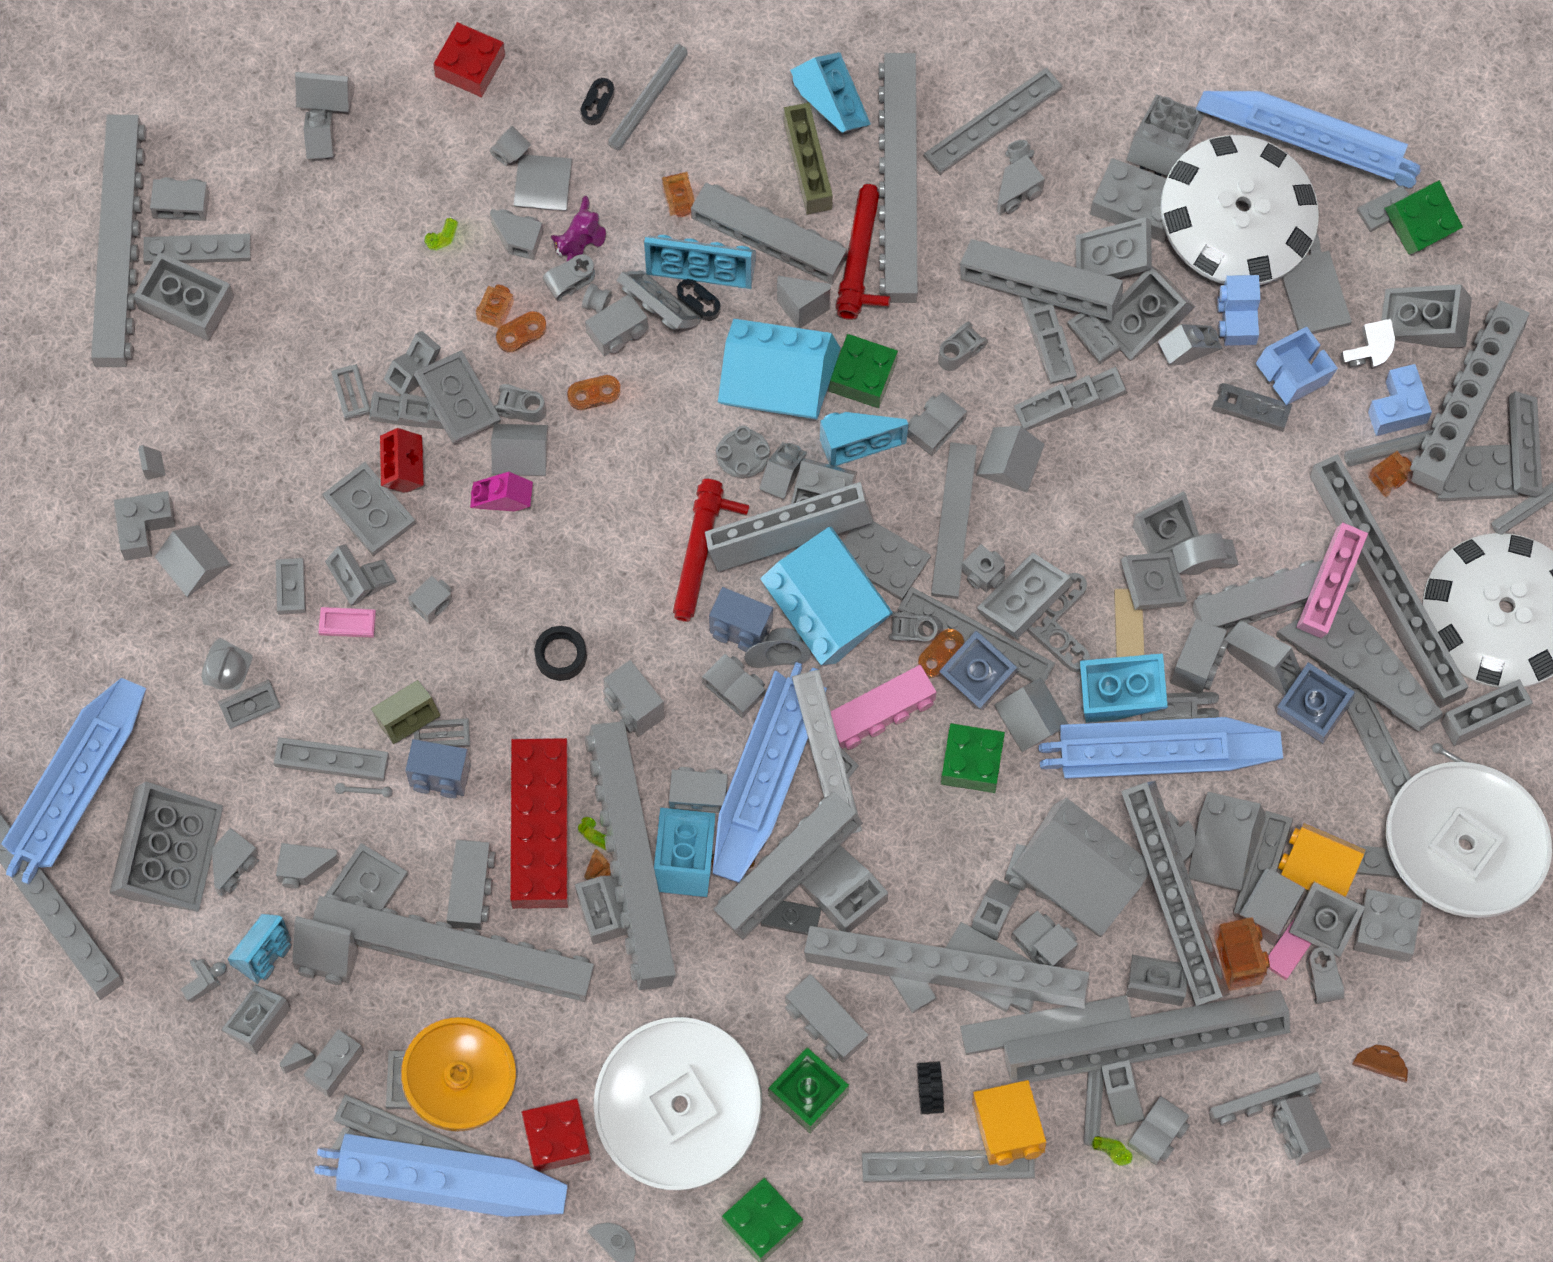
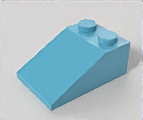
(830, 89)
(857, 435)
(1122, 687)
(684, 851)

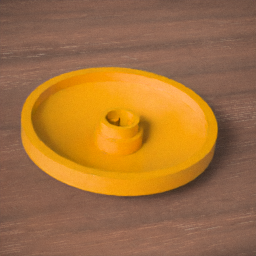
(458, 1074)

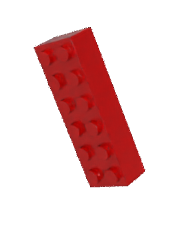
(539, 823)

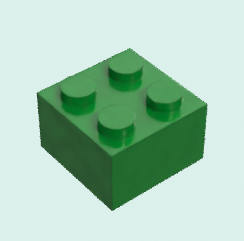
(1423, 217)
(863, 371)
(972, 758)
(808, 1090)
(762, 1220)

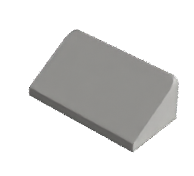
(249, 704)

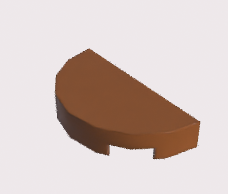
(1382, 1061)

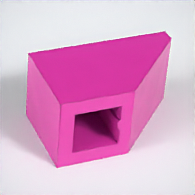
(502, 493)

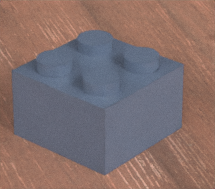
(739, 619)
(979, 670)
(1315, 703)
(438, 768)

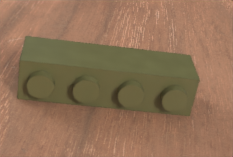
(807, 158)

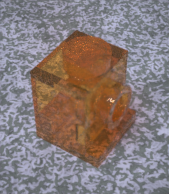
(675, 185)
(495, 313)
(1390, 473)

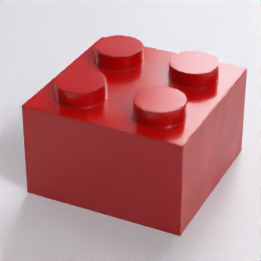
(469, 59)
(556, 1135)

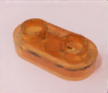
(519, 330)
(592, 389)
(939, 652)

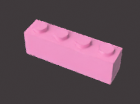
(1332, 580)
(883, 706)

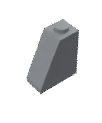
(1264, 655)

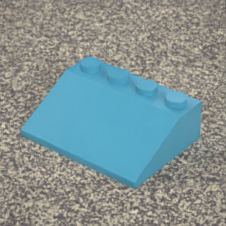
(699, 261)
(777, 368)
(826, 596)

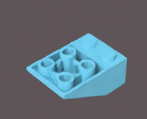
(261, 948)

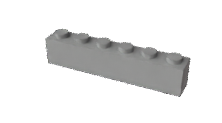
(769, 233)
(1041, 279)
(788, 526)
(1262, 596)
(788, 865)

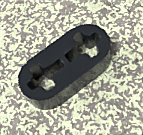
(602, 103)
(695, 303)

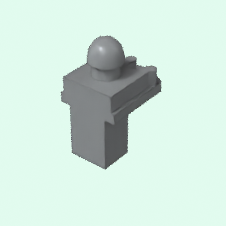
(205, 981)

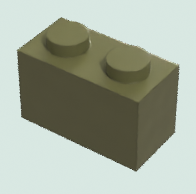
(405, 712)

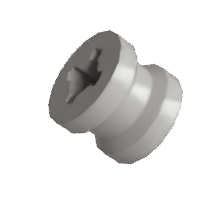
(596, 298)

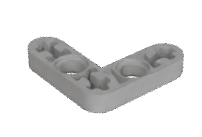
(1052, 628)

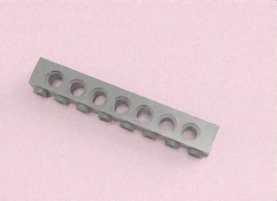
(1436, 474)
(1175, 892)

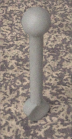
(1438, 748)
(340, 788)

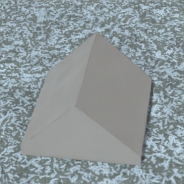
(323, 91)
(803, 299)
(519, 449)
(1011, 457)
(1166, 524)
(191, 559)
(1031, 714)
(1272, 904)
(1326, 918)
(1157, 980)
(256, 1018)

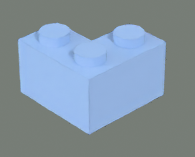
(1239, 307)
(1404, 407)

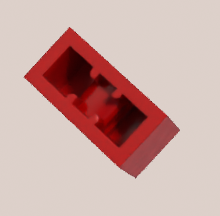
(401, 460)

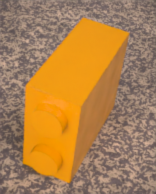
(1321, 860)
(1009, 1123)

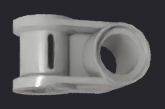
(510, 146)
(567, 278)
(964, 344)
(515, 403)
(909, 626)
(1326, 980)

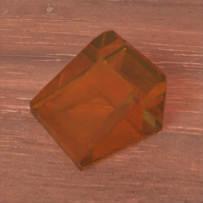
(597, 866)

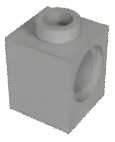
(431, 599)

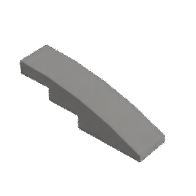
(1049, 339)
(1070, 399)
(403, 410)

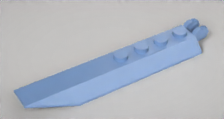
(1313, 132)
(1161, 747)
(72, 778)
(761, 779)
(442, 1178)

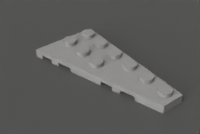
(1366, 662)

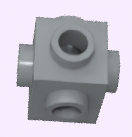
(984, 568)

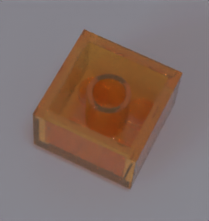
(1241, 953)

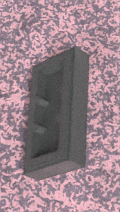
(793, 917)

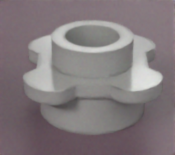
(1018, 149)

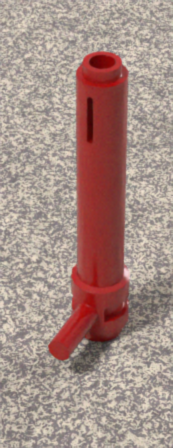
(851, 288)
(705, 511)

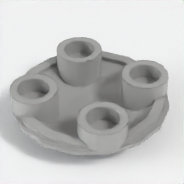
(743, 452)

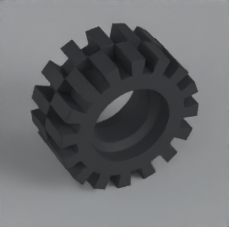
(930, 1087)

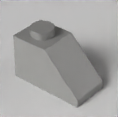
(303, 864)

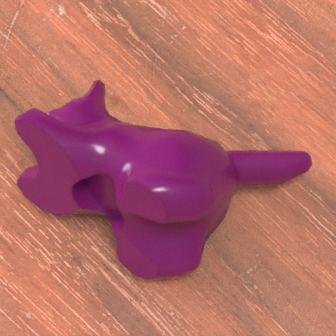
(581, 232)

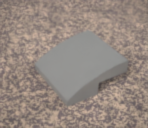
(543, 182)

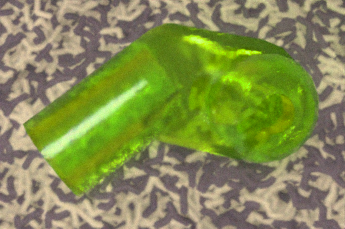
(444, 238)
(587, 830)
(1114, 1149)

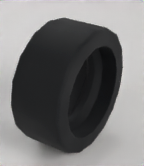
(563, 673)

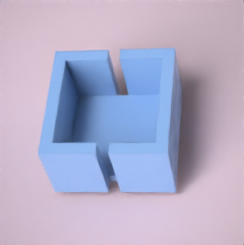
(1290, 367)

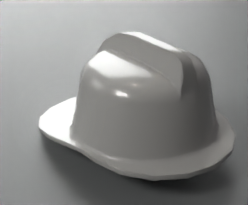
(779, 647)
(226, 666)

